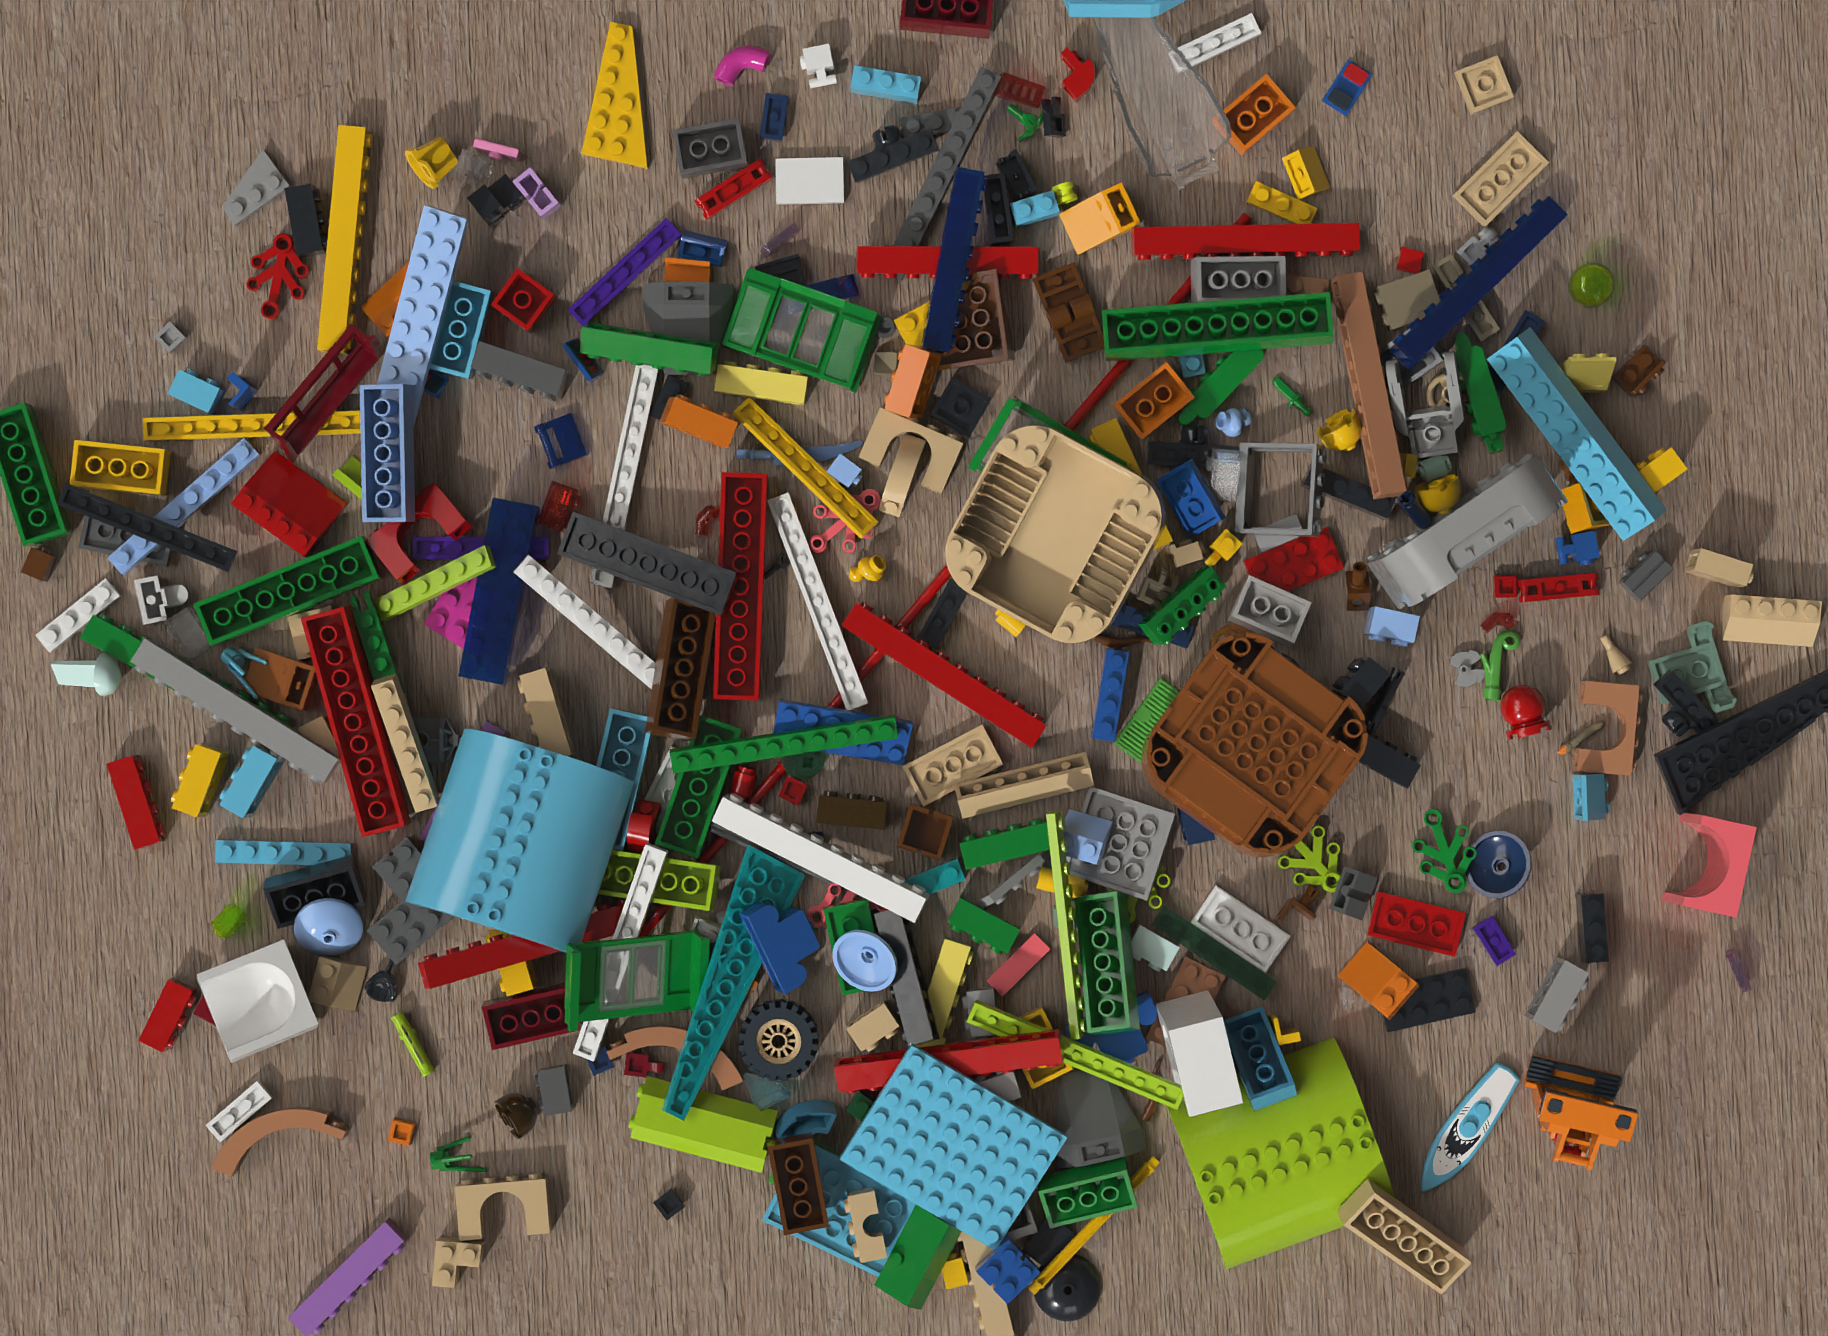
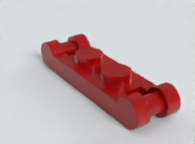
(734, 188)
(1558, 587)

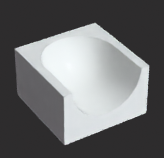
(257, 1001)
(1199, 1052)

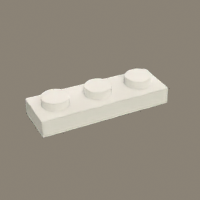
(239, 1111)

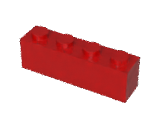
(136, 802)

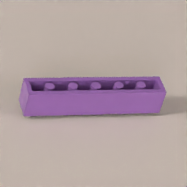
(347, 1278)

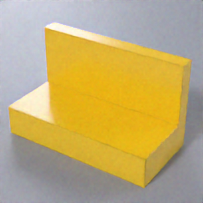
(1305, 172)
(1283, 1036)

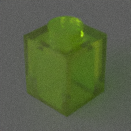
(229, 921)

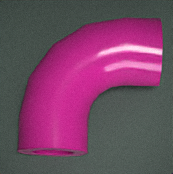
(740, 59)

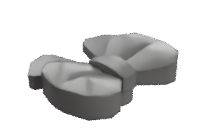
(1462, 662)

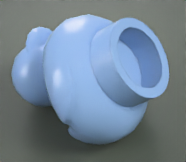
(1232, 421)

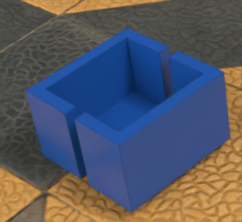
(1007, 1270)

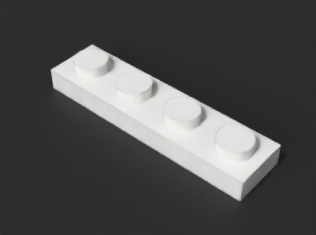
(1220, 40)
(78, 615)

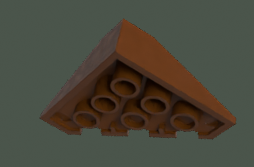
(983, 326)

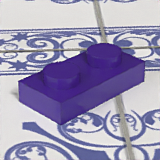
(1493, 940)

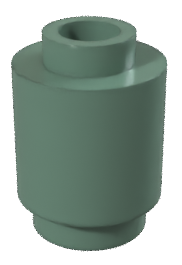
(1434, 467)

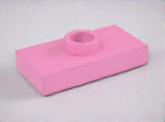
(496, 150)

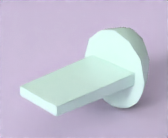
(102, 674)

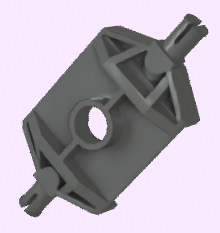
(440, 735)

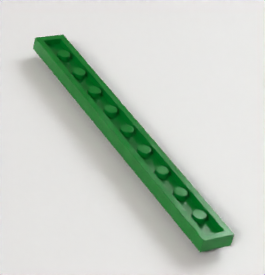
(783, 743)

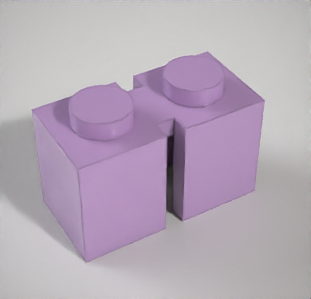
(536, 193)

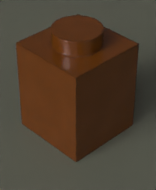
(39, 563)

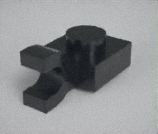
(1053, 120)

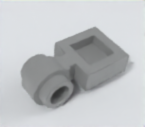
(1475, 249)

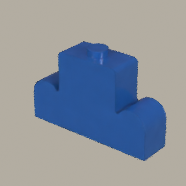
(781, 942)
(1124, 1044)

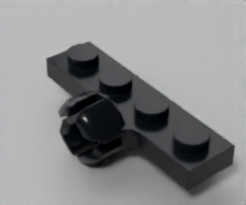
(892, 152)
(1186, 449)
(1685, 709)

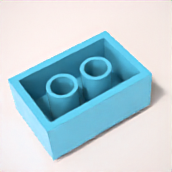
(250, 781)

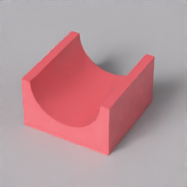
(1726, 868)

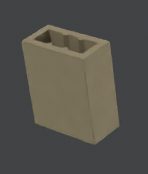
(1405, 299)

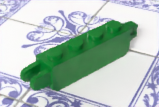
(1219, 384)
(1480, 394)
(375, 639)

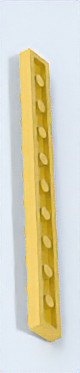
(237, 426)

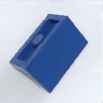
(246, 391)

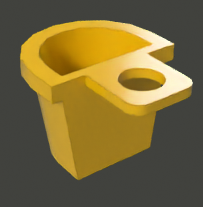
(431, 161)

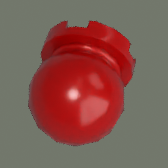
(1523, 710)

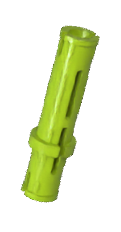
(399, 1020)

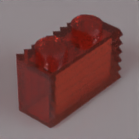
(558, 506)

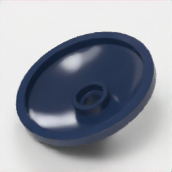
(1493, 851)

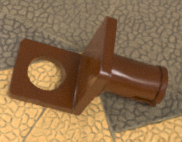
(1358, 587)
(1302, 906)

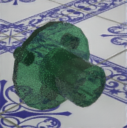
(804, 765)

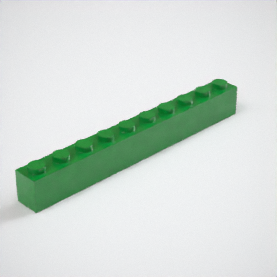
(123, 645)

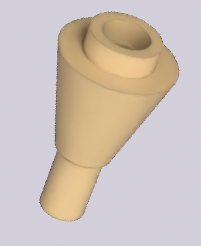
(1618, 661)

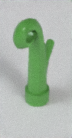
(1493, 666)

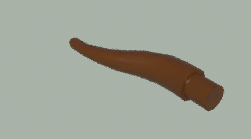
(1114, 642)
(1152, 1105)

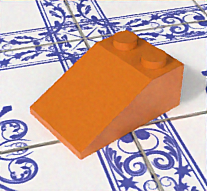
(1378, 980)

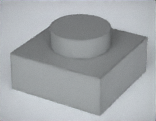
(170, 337)

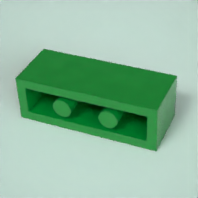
(982, 926)

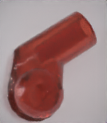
(703, 517)
(1498, 618)

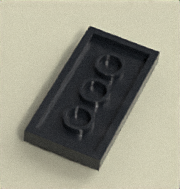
(1435, 999)

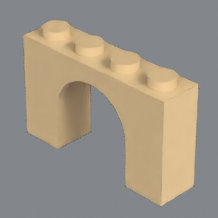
(943, 448)
(532, 1192)

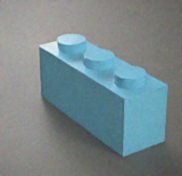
(885, 84)

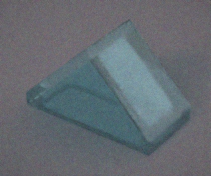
(765, 1092)

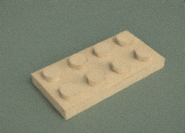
(1500, 179)
(951, 764)

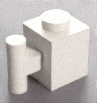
(818, 61)

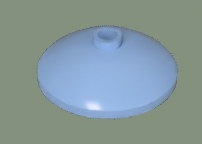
(328, 918)
(864, 960)

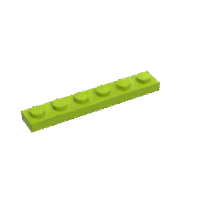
(435, 583)

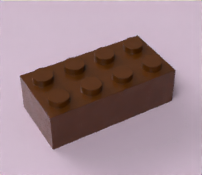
(798, 1183)

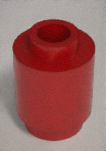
(744, 781)

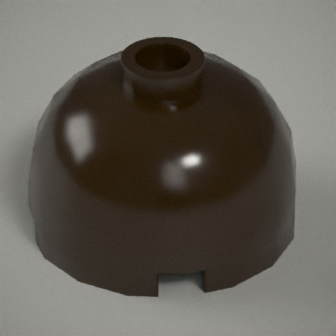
(517, 1113)

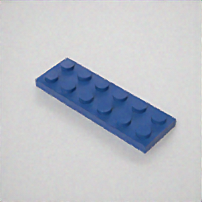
(800, 715)

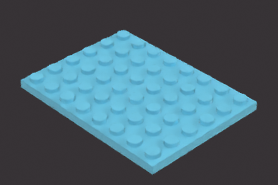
(953, 1147)

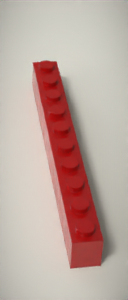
(1245, 239)
(944, 675)
(506, 951)
(968, 1057)

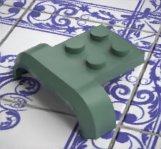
(1697, 668)

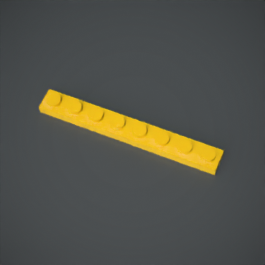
(805, 468)

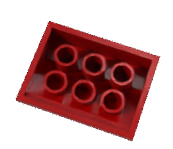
(289, 504)

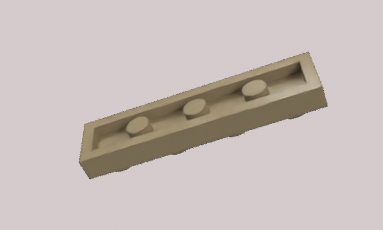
(1478, 317)

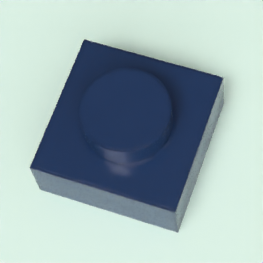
(602, 1062)

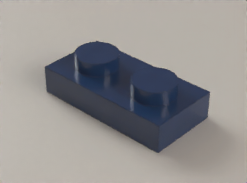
(774, 117)

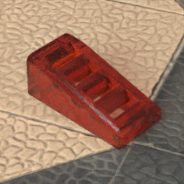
(1007, 95)

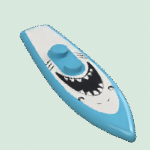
(1468, 1126)

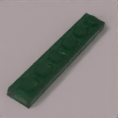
(1214, 953)

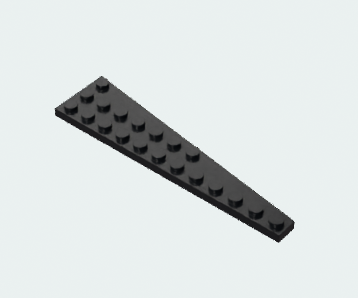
(1723, 750)

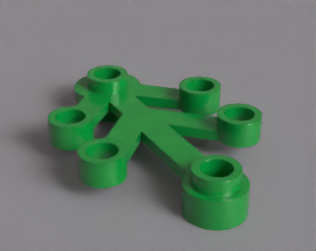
(1445, 855)

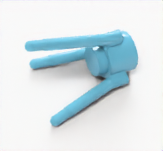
(234, 660)

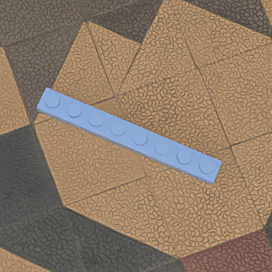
(188, 502)

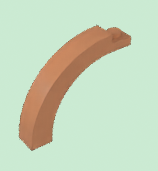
(669, 1035)
(242, 1140)

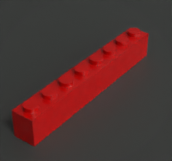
(923, 260)

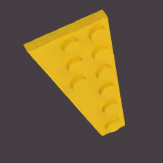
(616, 116)

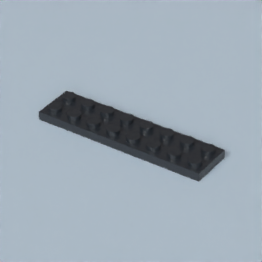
(648, 563)

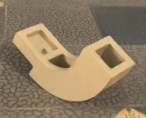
(901, 475)

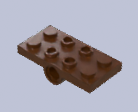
(1069, 312)

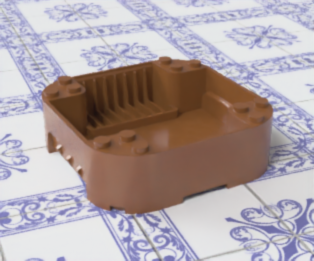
(1253, 746)

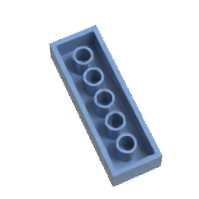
(387, 453)

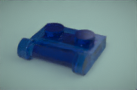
(567, 437)

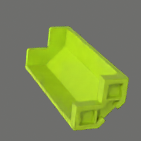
(712, 1129)

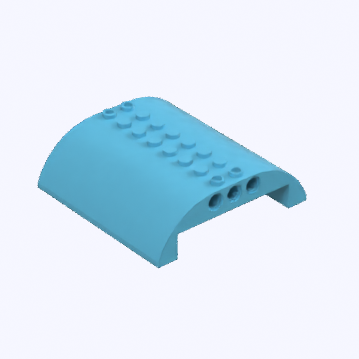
(520, 839)

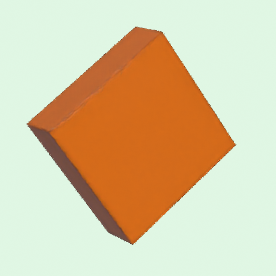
(401, 1131)

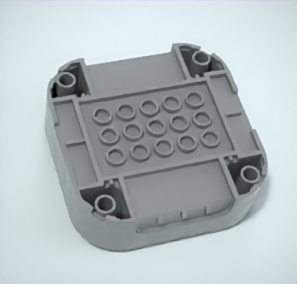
(1473, 528)

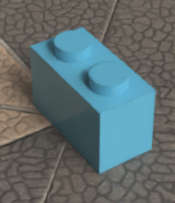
(1034, 209)
(195, 391)

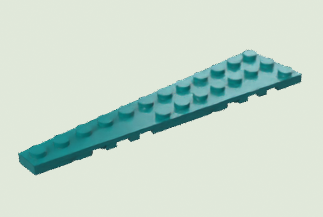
(728, 973)

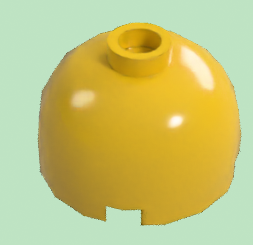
(1341, 431)
(1439, 494)

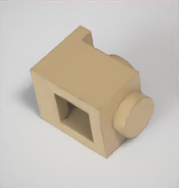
(1187, 552)

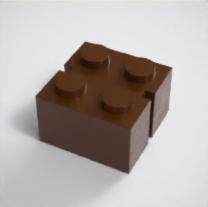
(925, 831)

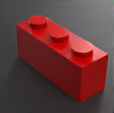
(168, 1015)

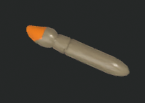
(1579, 738)

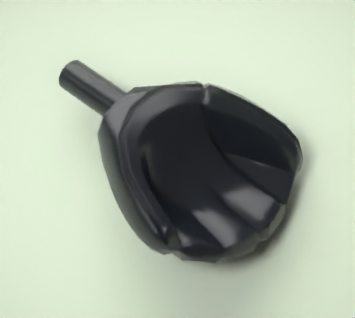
(383, 985)

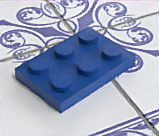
(1190, 498)

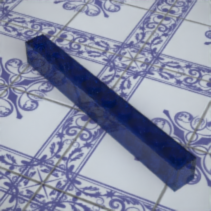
(1478, 282)

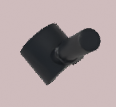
(776, 567)

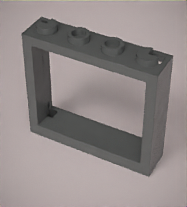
(1245, 490)

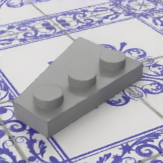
(255, 190)
(1015, 881)

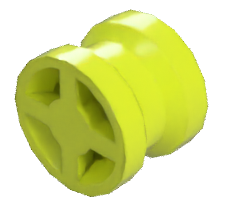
(1064, 193)

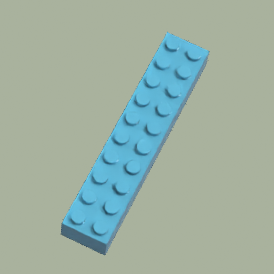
(1577, 434)

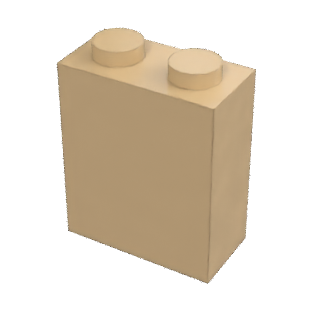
(1719, 568)

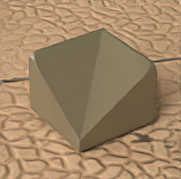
(885, 363)

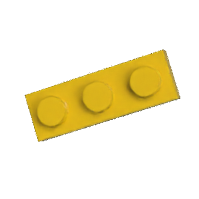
(1281, 204)

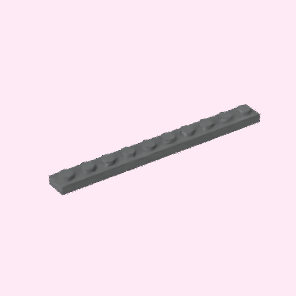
(947, 159)

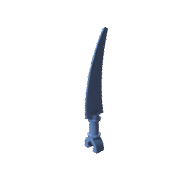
(817, 453)

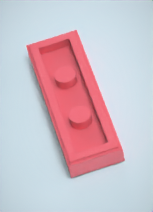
(1018, 964)

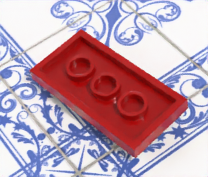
(1296, 562)
(1416, 924)

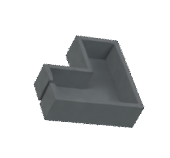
(406, 924)

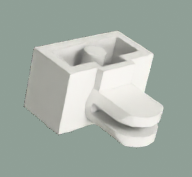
(155, 599)

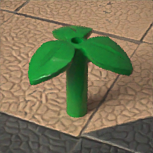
(1028, 119)

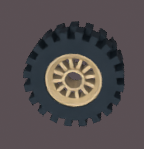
(802, 1027)

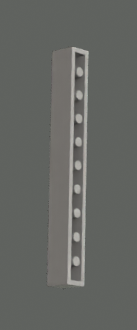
(235, 710)

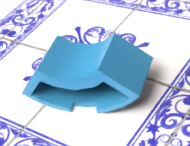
(806, 1117)

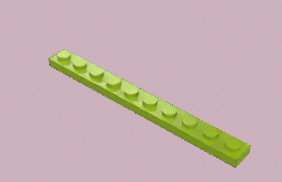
(1065, 917)
(1083, 1056)

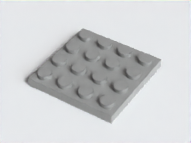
(1133, 846)

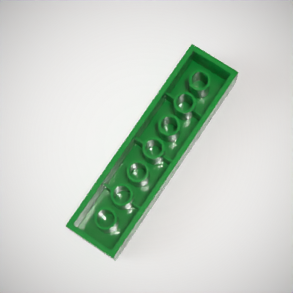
(287, 591)

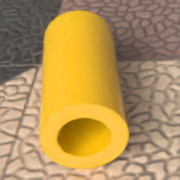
(1046, 883)

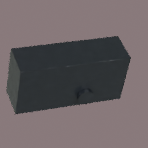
(295, 889)

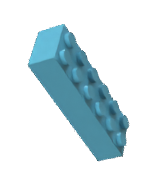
(625, 754)

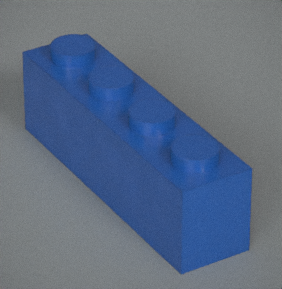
(1110, 695)

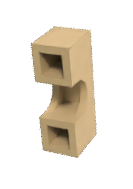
(868, 1245)

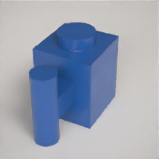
(1582, 546)

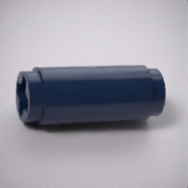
(1415, 510)

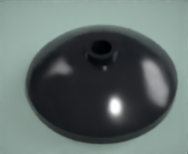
(1082, 1299)

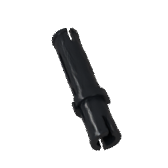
(1379, 709)

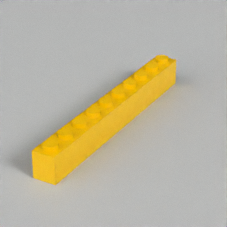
(344, 235)

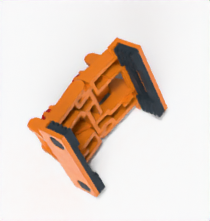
(1578, 1106)

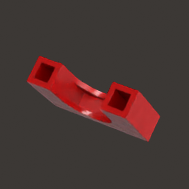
(389, 539)

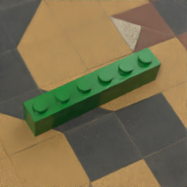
(649, 348)

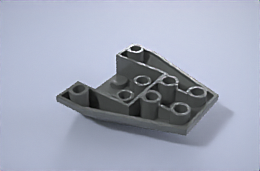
(688, 311)
(1095, 1121)

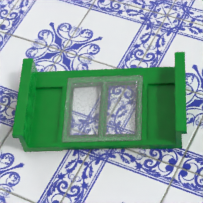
(802, 329)
(634, 976)

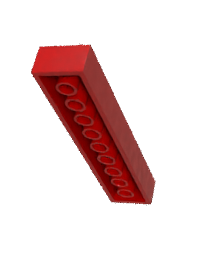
(742, 551)
(356, 721)

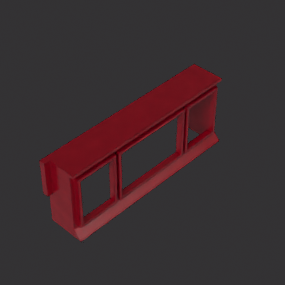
(329, 397)

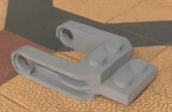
(1431, 428)

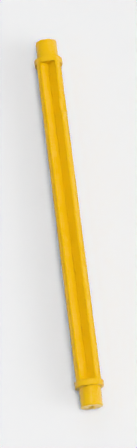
(1086, 1233)

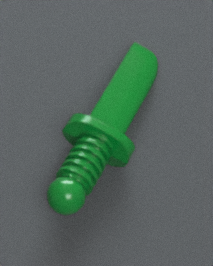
(1291, 396)

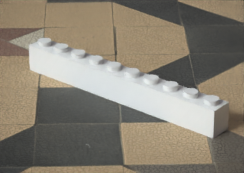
(821, 857)

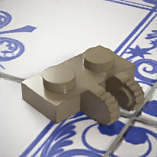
(1154, 591)

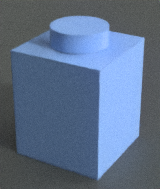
(845, 472)

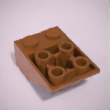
(282, 679)

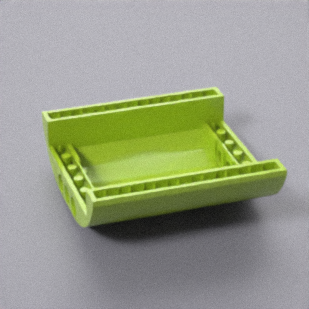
(1284, 1167)

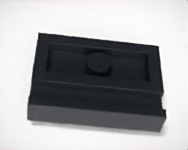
(786, 268)

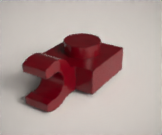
(638, 1065)

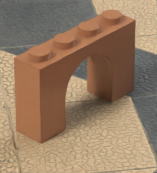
(1619, 757)

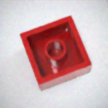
(523, 300)

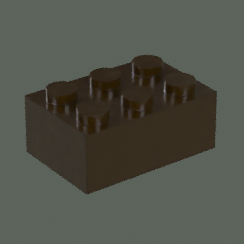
(851, 810)

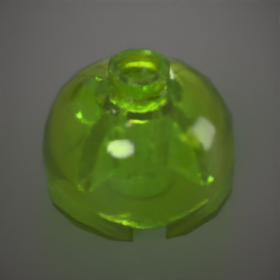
(1591, 285)

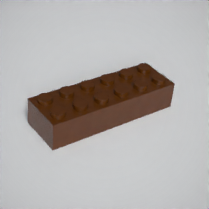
(680, 671)

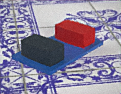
(1347, 87)

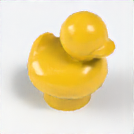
(868, 567)

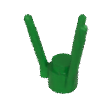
(442, 1160)

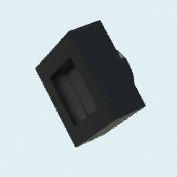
(669, 1204)

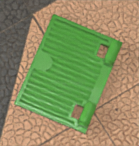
(1137, 729)

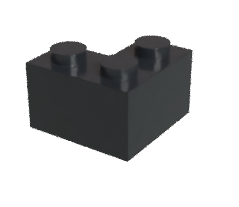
(496, 200)

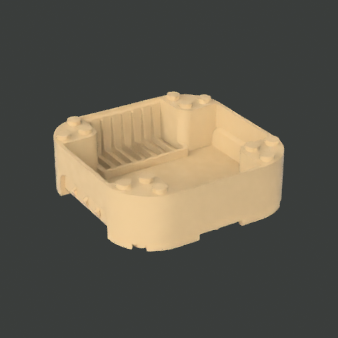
(1055, 534)

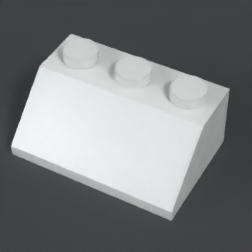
(1269, 611)

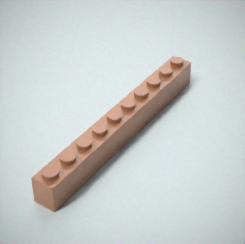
(1368, 385)

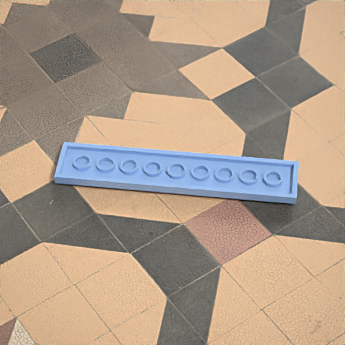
(423, 300)

